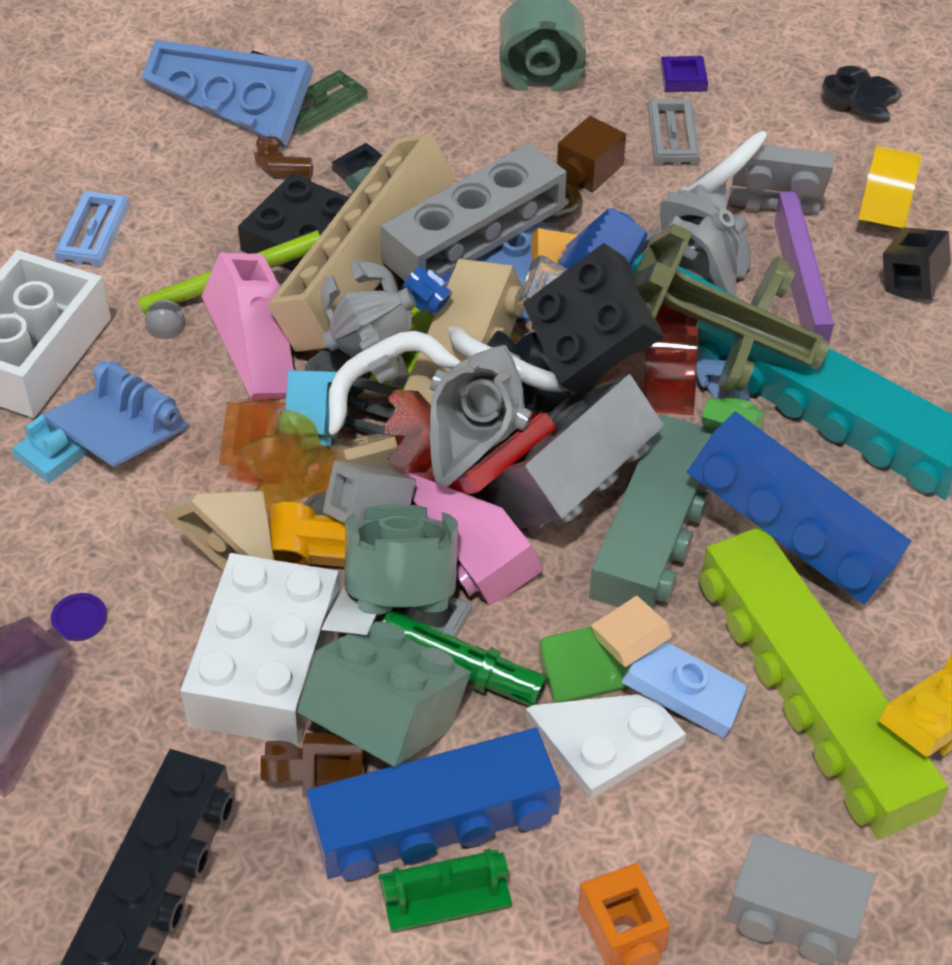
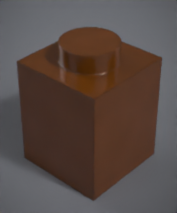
(591, 153)

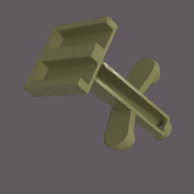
(664, 284)

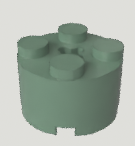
(542, 44)
(400, 559)

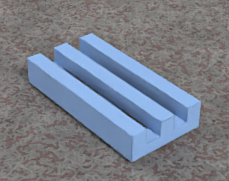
(84, 253)

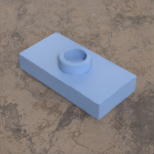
(687, 687)

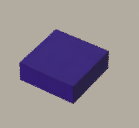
(684, 74)

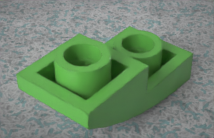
(719, 410)

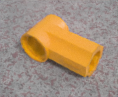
(305, 537)

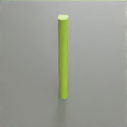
(195, 286)

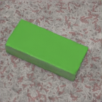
(579, 666)

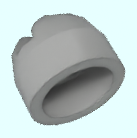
(164, 319)

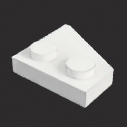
(606, 737)

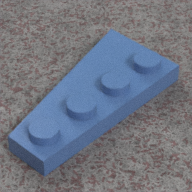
(236, 86)

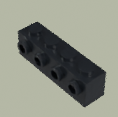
(155, 865)

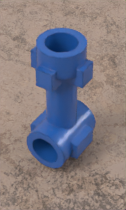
(429, 289)

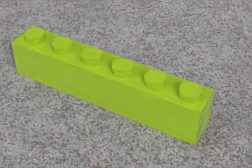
(821, 683)

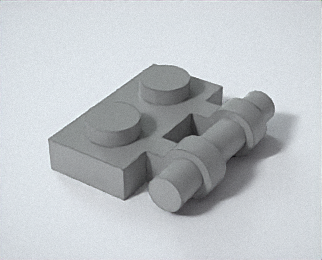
(782, 171)

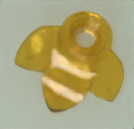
(285, 459)

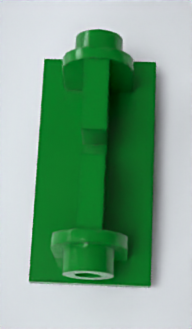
(445, 890)

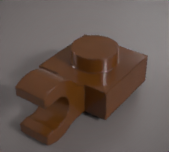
(319, 762)

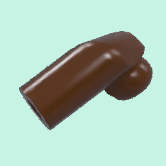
(277, 164)

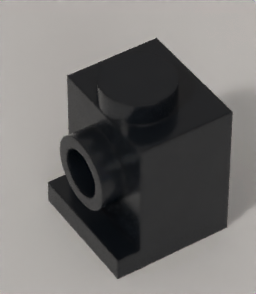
(916, 262)

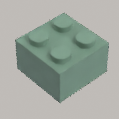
(384, 692)

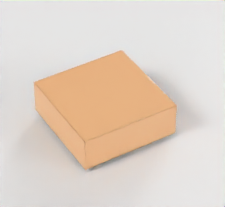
(631, 631)

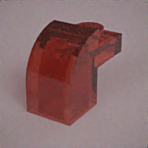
(672, 364)

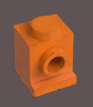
(624, 899)

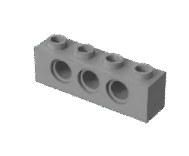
(475, 214)

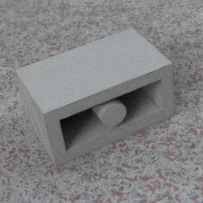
(800, 900)

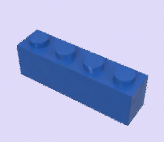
(799, 507)
(433, 804)

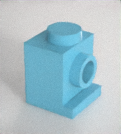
(310, 396)

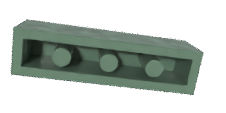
(653, 520)

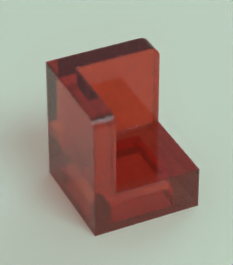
(411, 430)

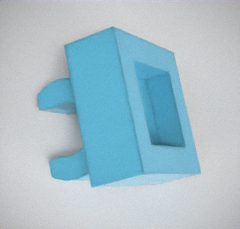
(47, 450)

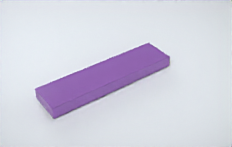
(798, 251)

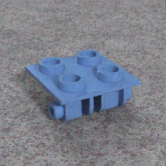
(118, 415)

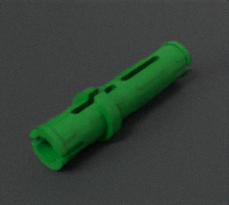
(486, 667)

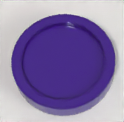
(79, 616)

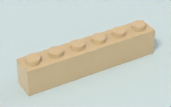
(400, 180)

